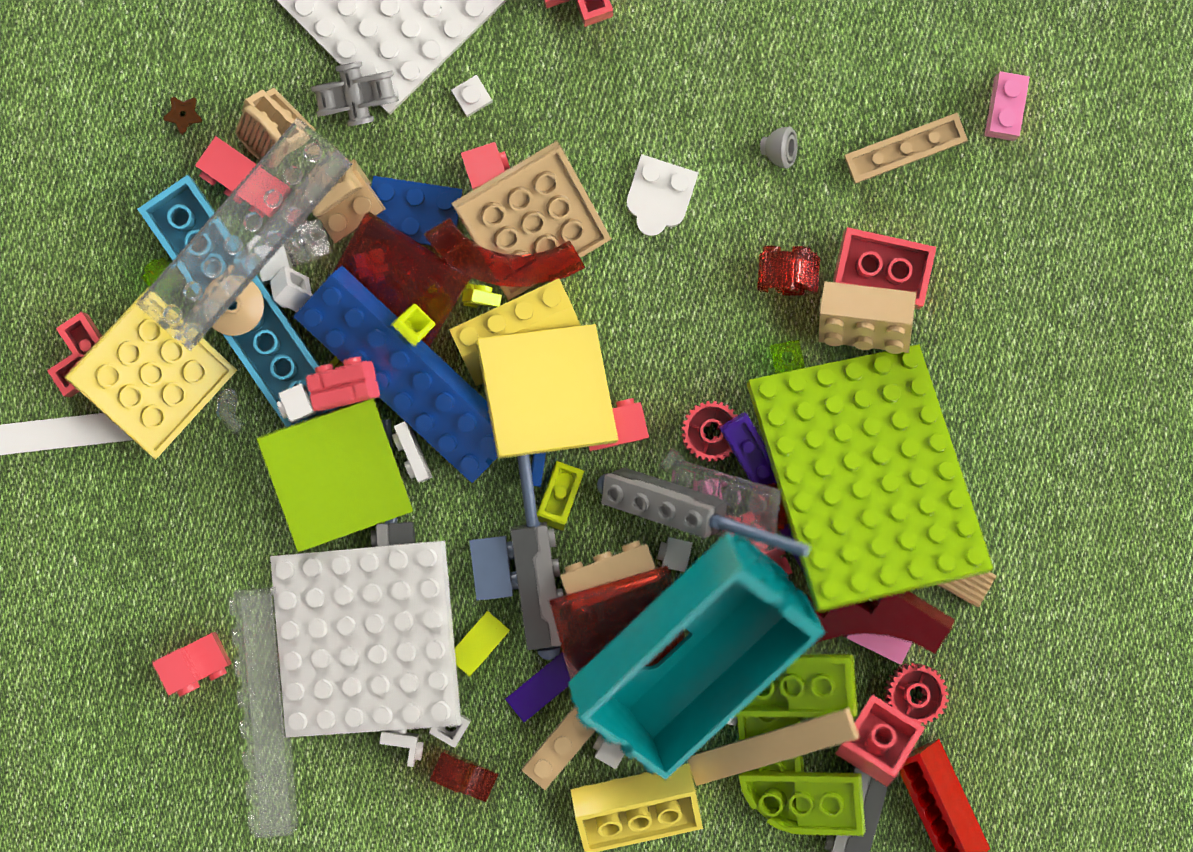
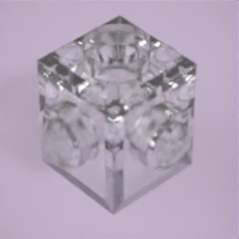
(308, 243)

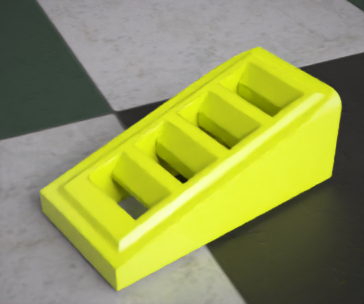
(414, 324)

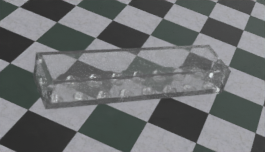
(244, 234)
(263, 726)

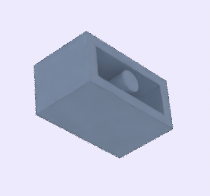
(492, 568)

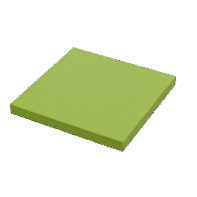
(334, 474)

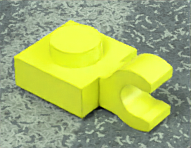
(480, 295)

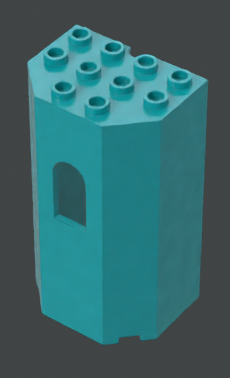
(743, 634)

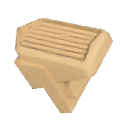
(265, 120)
(347, 203)

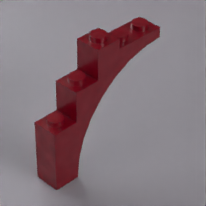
(895, 615)

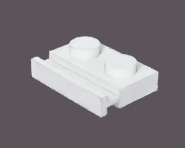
(416, 464)

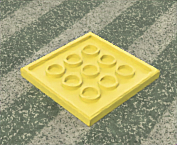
(149, 379)
(546, 391)

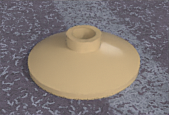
(246, 314)

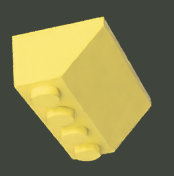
(534, 311)
(636, 809)

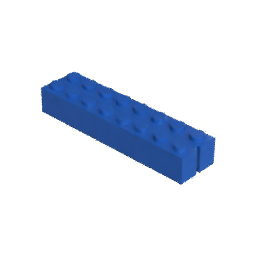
(408, 376)

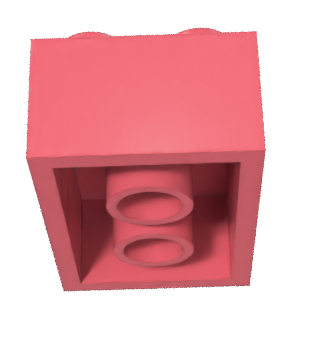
(884, 263)

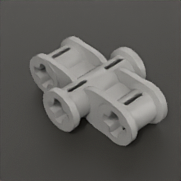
(354, 93)

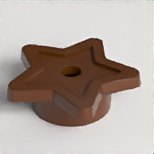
(190, 118)

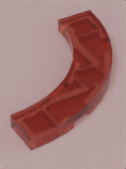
(499, 267)

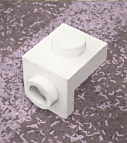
(404, 739)

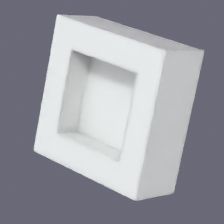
(471, 95)

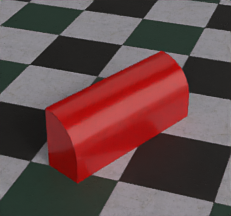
(941, 801)

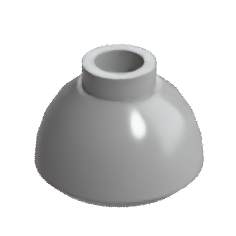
(780, 147)

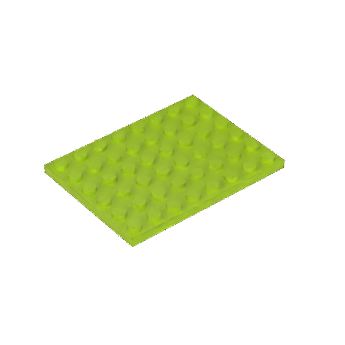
(869, 477)

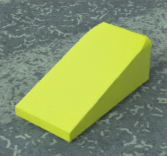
(560, 495)
(479, 643)

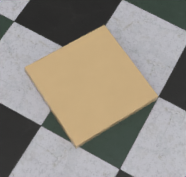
(532, 210)

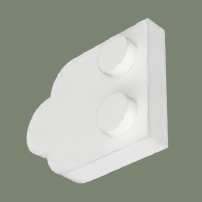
(659, 194)

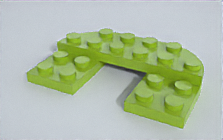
(782, 791)

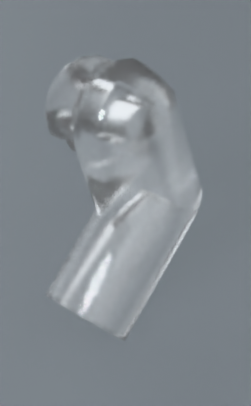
(226, 410)

